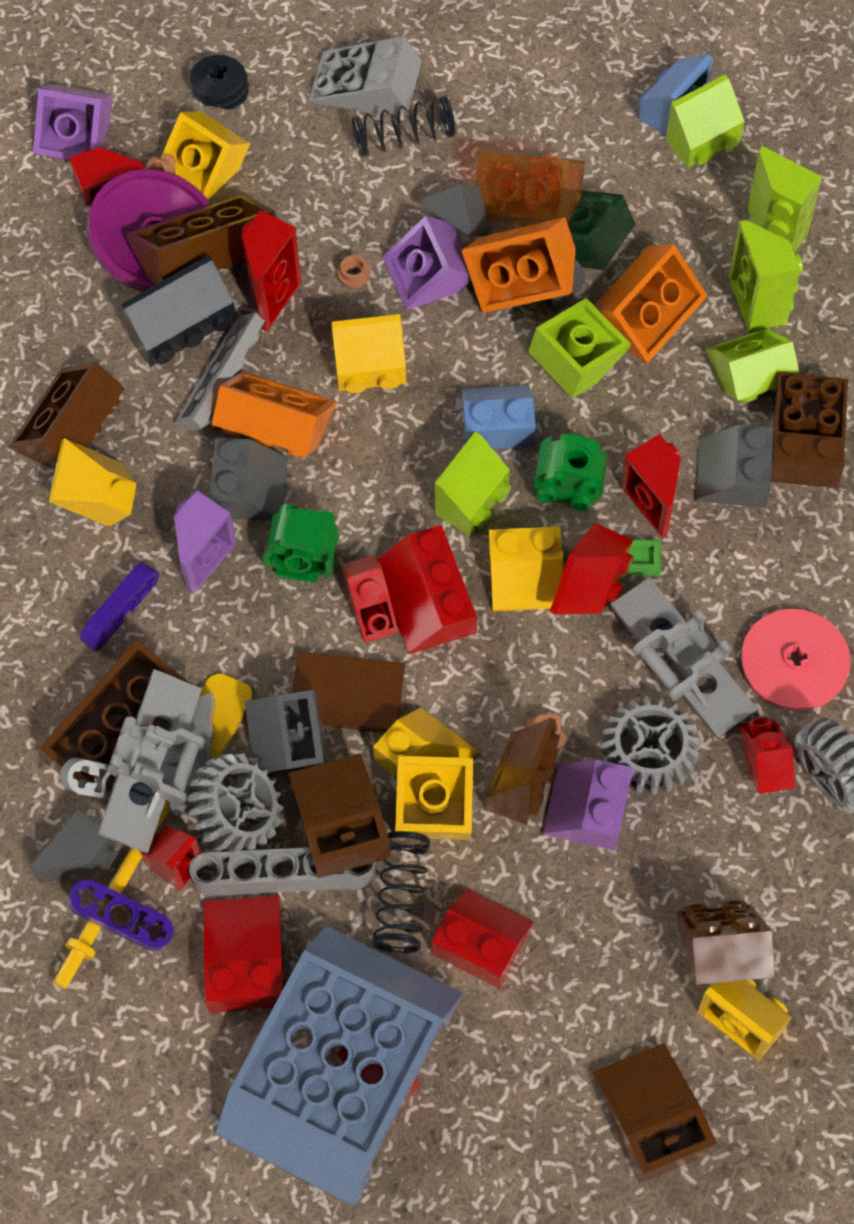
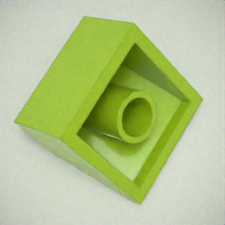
(705, 122)
(578, 347)
(752, 363)
(471, 486)

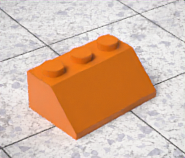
(522, 265)
(652, 299)
(272, 413)

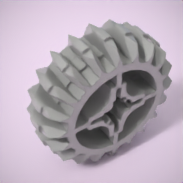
(670, 724)
(828, 760)
(224, 808)

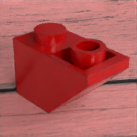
(369, 598)
(768, 755)

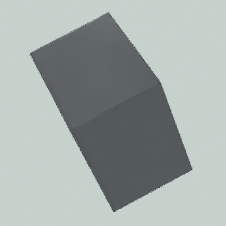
(460, 207)

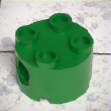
(570, 471)
(301, 543)

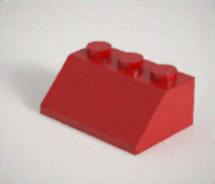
(271, 264)
(427, 591)

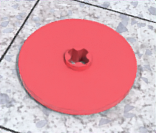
(777, 678)

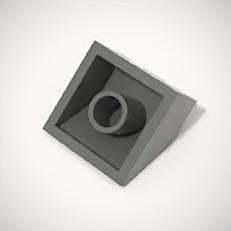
(736, 466)
(248, 479)

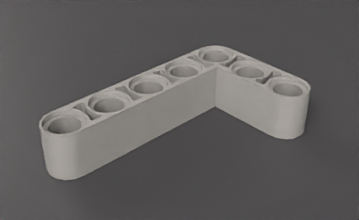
(264, 879)

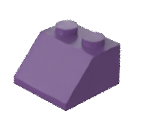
(70, 120)
(427, 263)
(203, 538)
(588, 803)

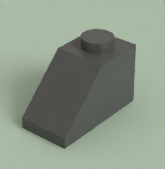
(74, 851)

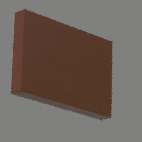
(352, 690)

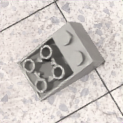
(368, 76)

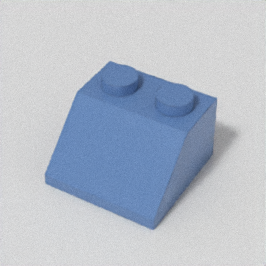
(672, 84)
(500, 415)

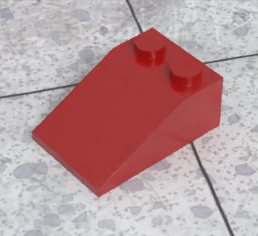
(243, 953)

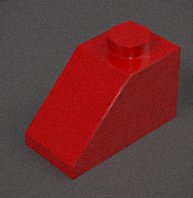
(97, 167)
(171, 856)

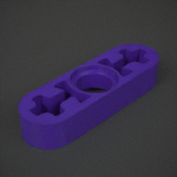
(124, 598)
(99, 894)

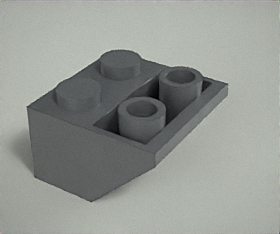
(286, 730)

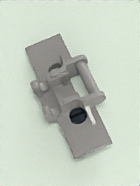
(691, 650)
(137, 760)

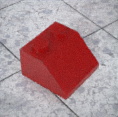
(651, 480)
(593, 572)
(481, 937)

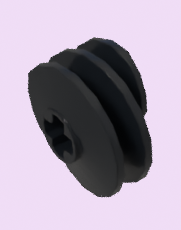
(219, 82)

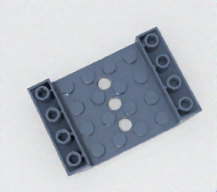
(320, 1116)

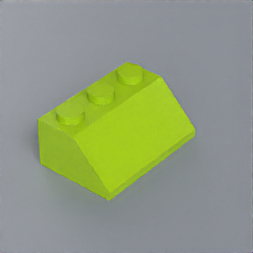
(783, 196)
(764, 276)

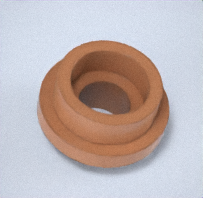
(351, 263)

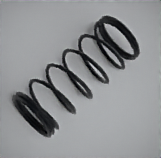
(360, 131)
(419, 850)

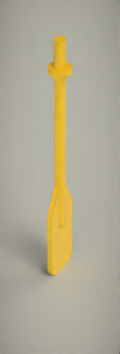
(226, 718)

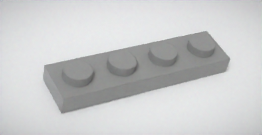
(224, 364)

